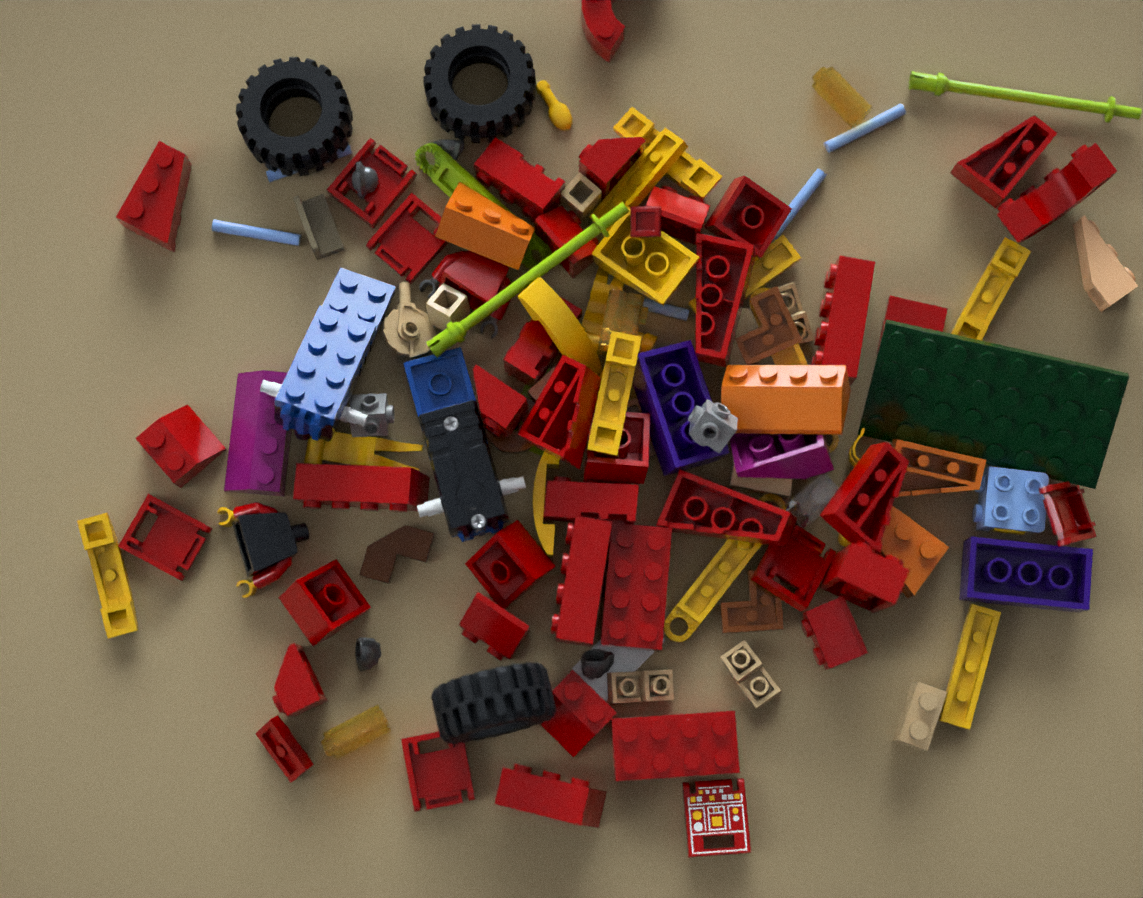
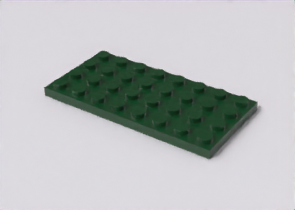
(993, 403)

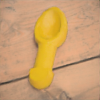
(558, 112)

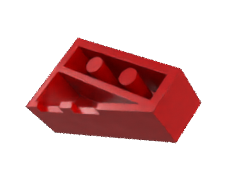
(564, 412)
(866, 497)
(590, 499)

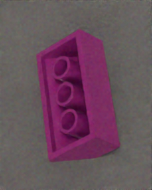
(257, 443)

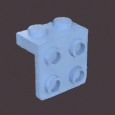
(1010, 500)

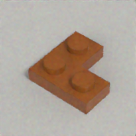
(777, 328)
(758, 614)

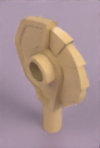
(407, 327)

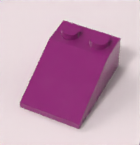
(780, 455)

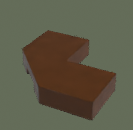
(382, 554)

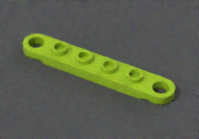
(447, 174)

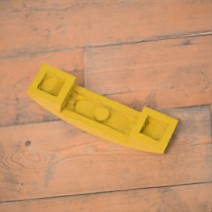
(686, 171)
(991, 290)
(560, 323)
(614, 393)
(544, 531)
(109, 574)

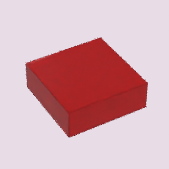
(645, 221)

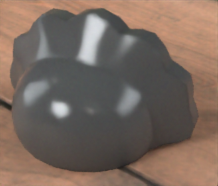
(452, 147)
(364, 180)
(367, 653)
(596, 663)

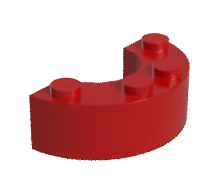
(601, 27)
(1058, 194)

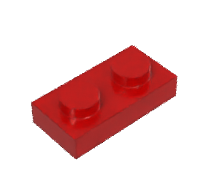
(284, 748)

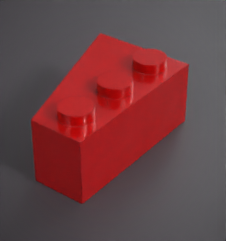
(1002, 163)
(518, 180)
(158, 197)
(533, 351)
(550, 796)

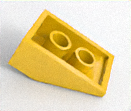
(646, 263)

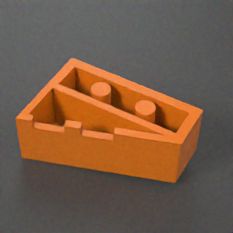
(484, 227)
(937, 470)
(914, 546)

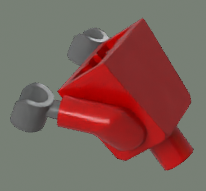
(475, 277)

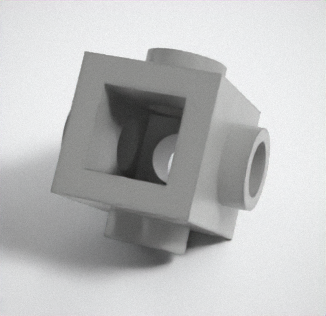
(378, 413)
(712, 425)

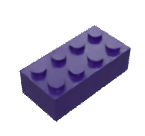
(668, 389)
(1026, 574)

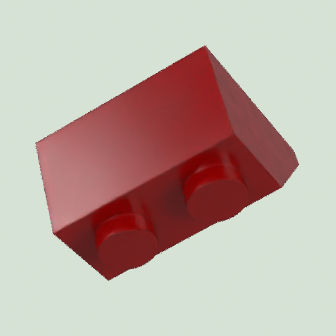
(609, 160)
(680, 215)
(748, 215)
(557, 229)
(498, 403)
(181, 444)
(632, 457)
(509, 564)
(324, 602)
(494, 627)
(833, 633)
(297, 684)
(578, 714)

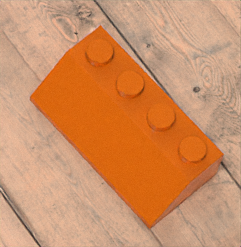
(787, 398)

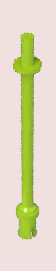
(940, 84)
(457, 331)

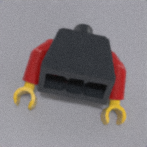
(264, 541)

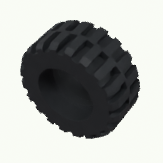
(472, 48)
(282, 83)
(493, 702)

